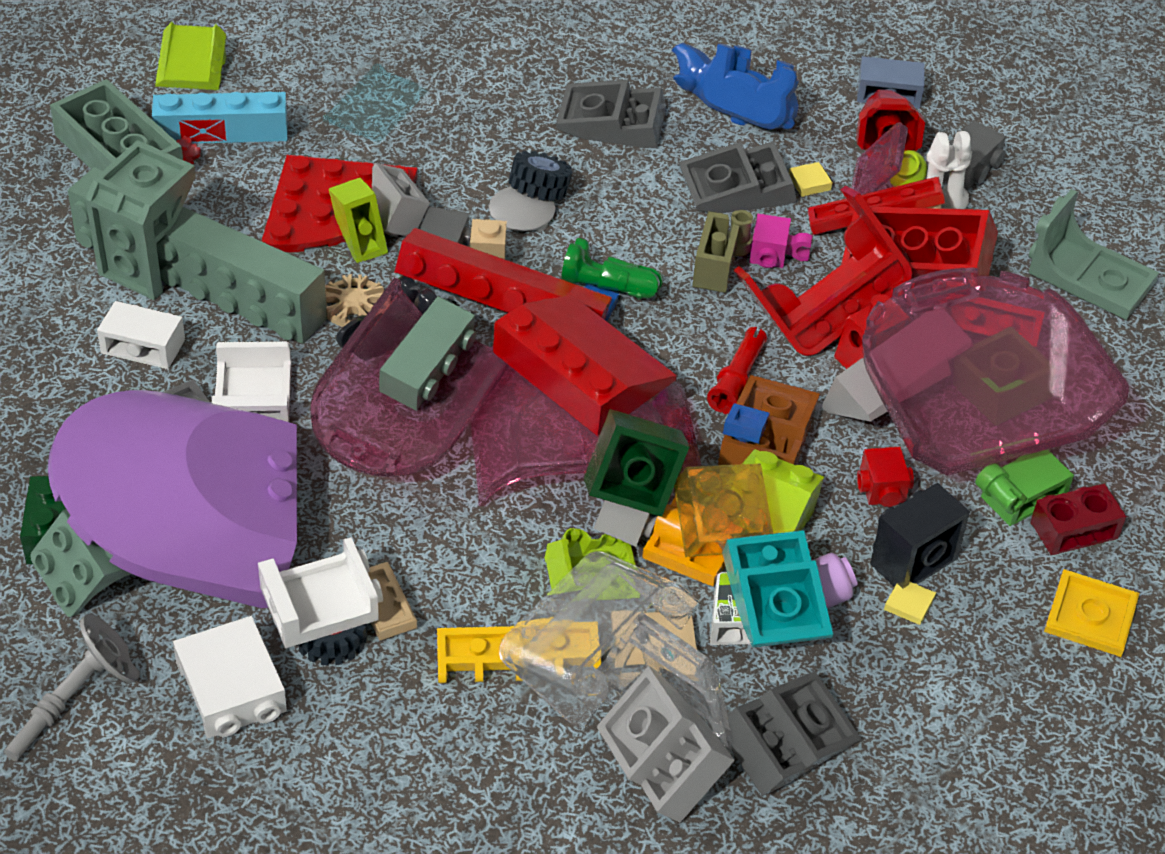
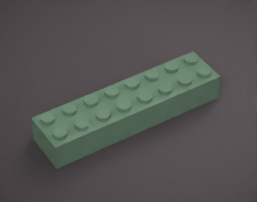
(229, 270)

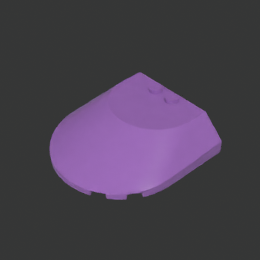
(180, 489)

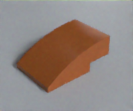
(787, 426)

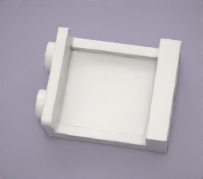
(254, 377)
(321, 595)
(230, 677)

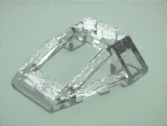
(686, 665)

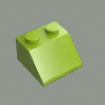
(789, 491)

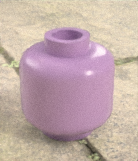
(836, 578)

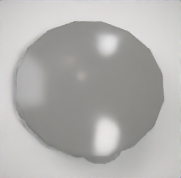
(521, 211)

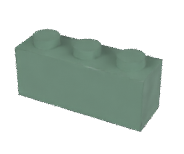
(427, 353)

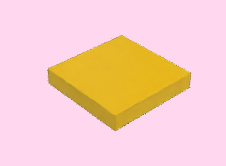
(1092, 612)

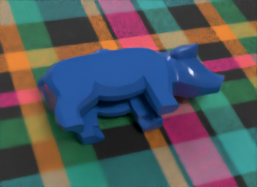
(735, 89)

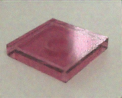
(880, 160)

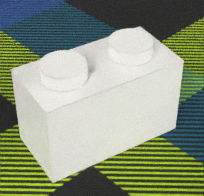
(141, 334)

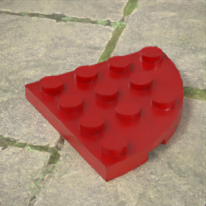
(302, 202)

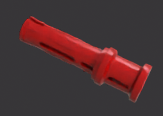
(735, 376)

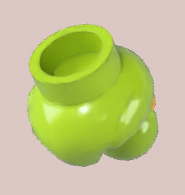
(912, 169)

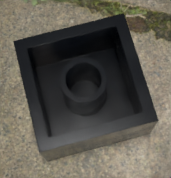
(919, 536)

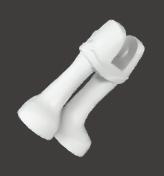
(951, 158)

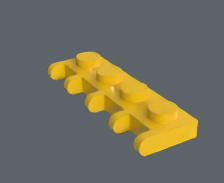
(472, 650)

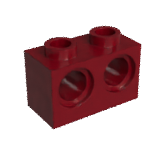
(1077, 519)

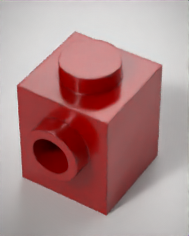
(884, 476)

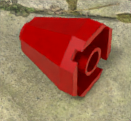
(882, 113)

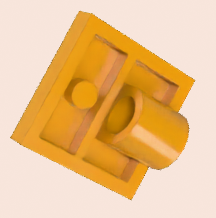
(667, 550)

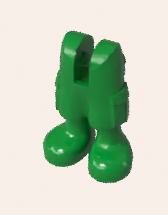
(611, 275)

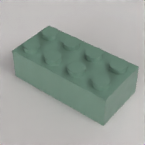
(104, 123)

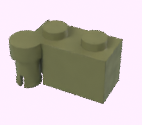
(720, 247)

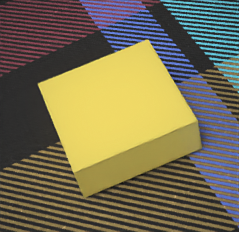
(810, 179)
(910, 602)

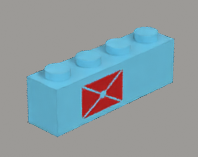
(223, 116)

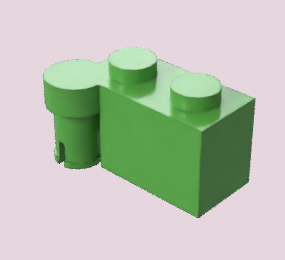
(1018, 485)

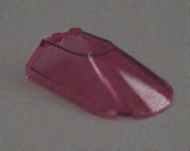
(376, 431)

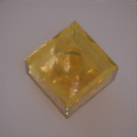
(720, 506)

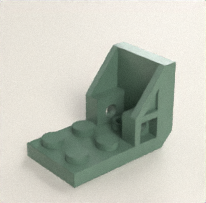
(132, 210)

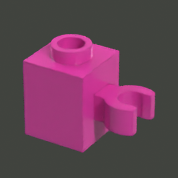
(773, 241)

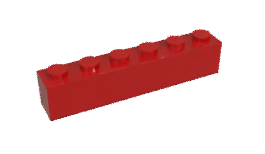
(484, 276)

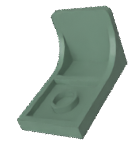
(1085, 268)
(72, 567)

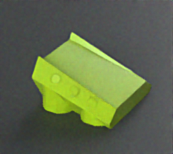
(191, 57)
(575, 544)

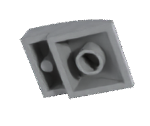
(664, 745)

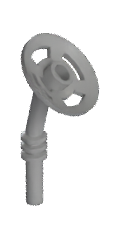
(98, 657)

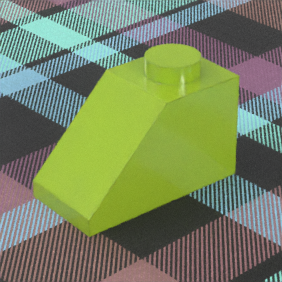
(359, 219)

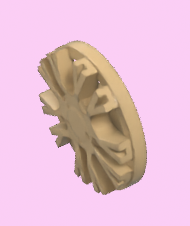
(351, 299)

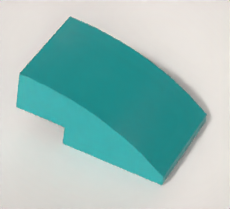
(777, 589)

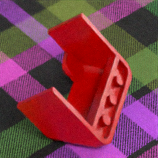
(822, 311)

